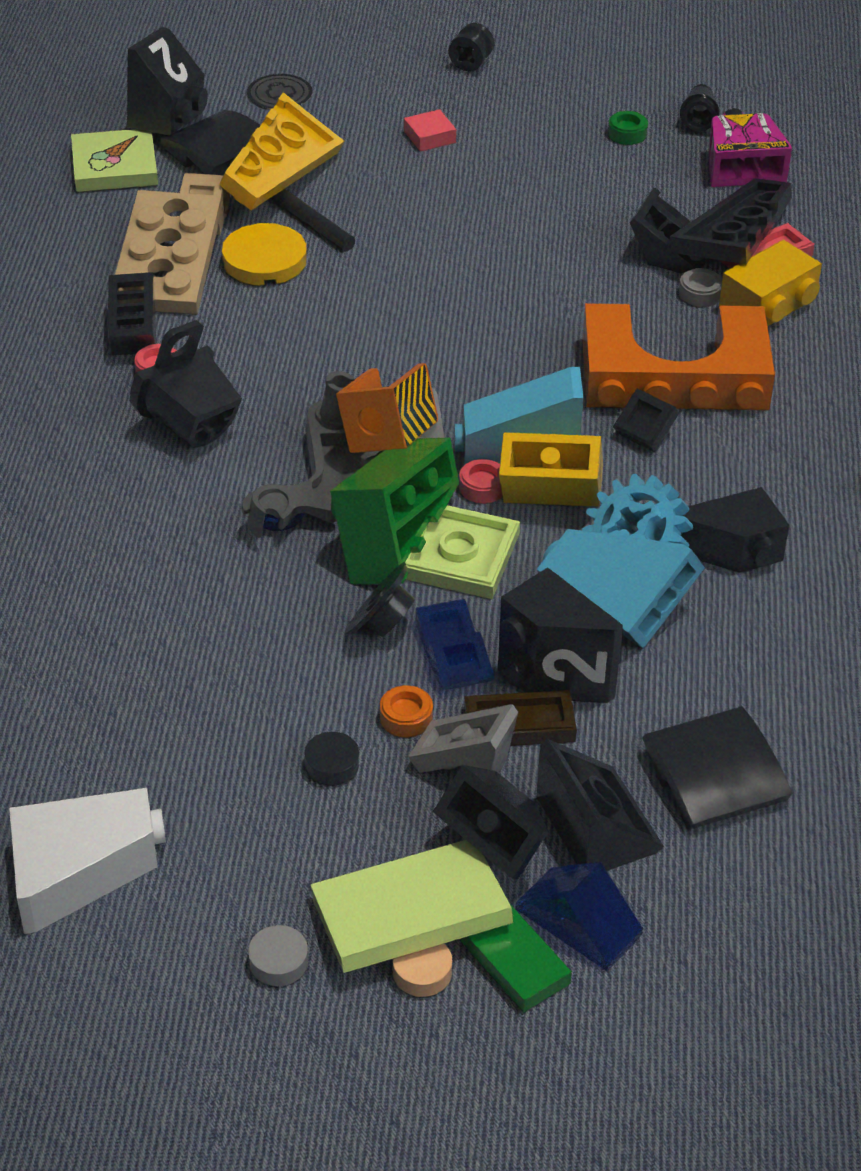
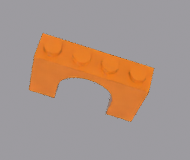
(731, 378)

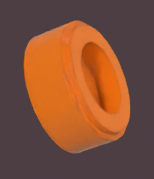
(406, 711)

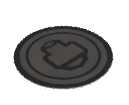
(267, 89)

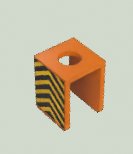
(387, 416)

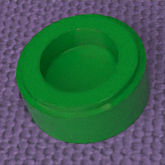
(627, 127)

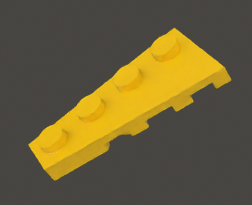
(279, 153)

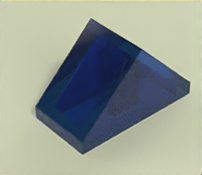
(583, 911)

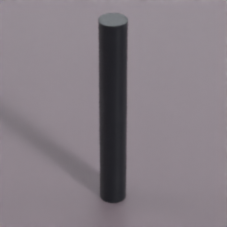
(315, 219)

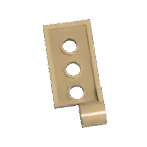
(202, 217)

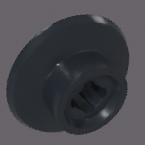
(384, 605)

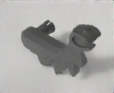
(329, 463)

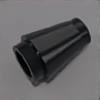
(699, 107)

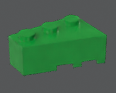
(389, 505)

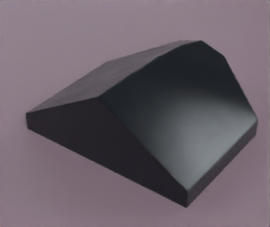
(653, 227)

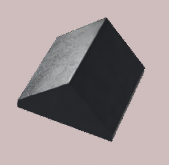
(592, 809)

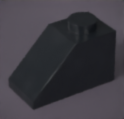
(738, 531)
(493, 818)

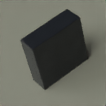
(646, 420)

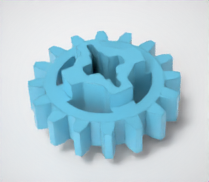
(622, 513)

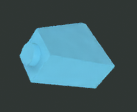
(538, 406)
(625, 576)

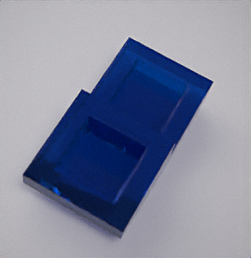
(452, 645)

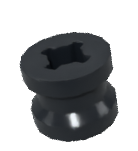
(475, 38)

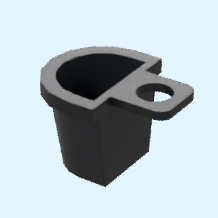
(186, 389)

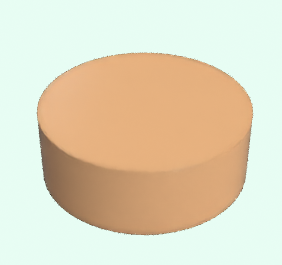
(424, 971)

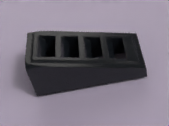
(131, 339)

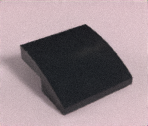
(212, 141)
(717, 767)

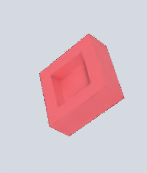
(429, 130)

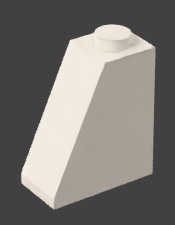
(80, 851)

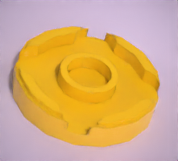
(264, 253)

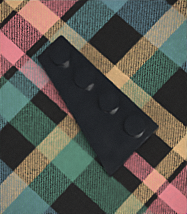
(735, 225)

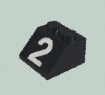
(163, 84)
(558, 640)

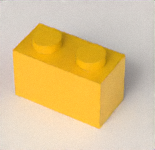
(775, 278)
(551, 469)

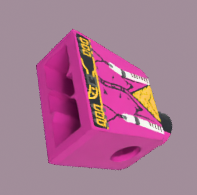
(746, 149)

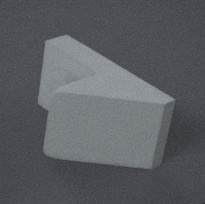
(466, 739)

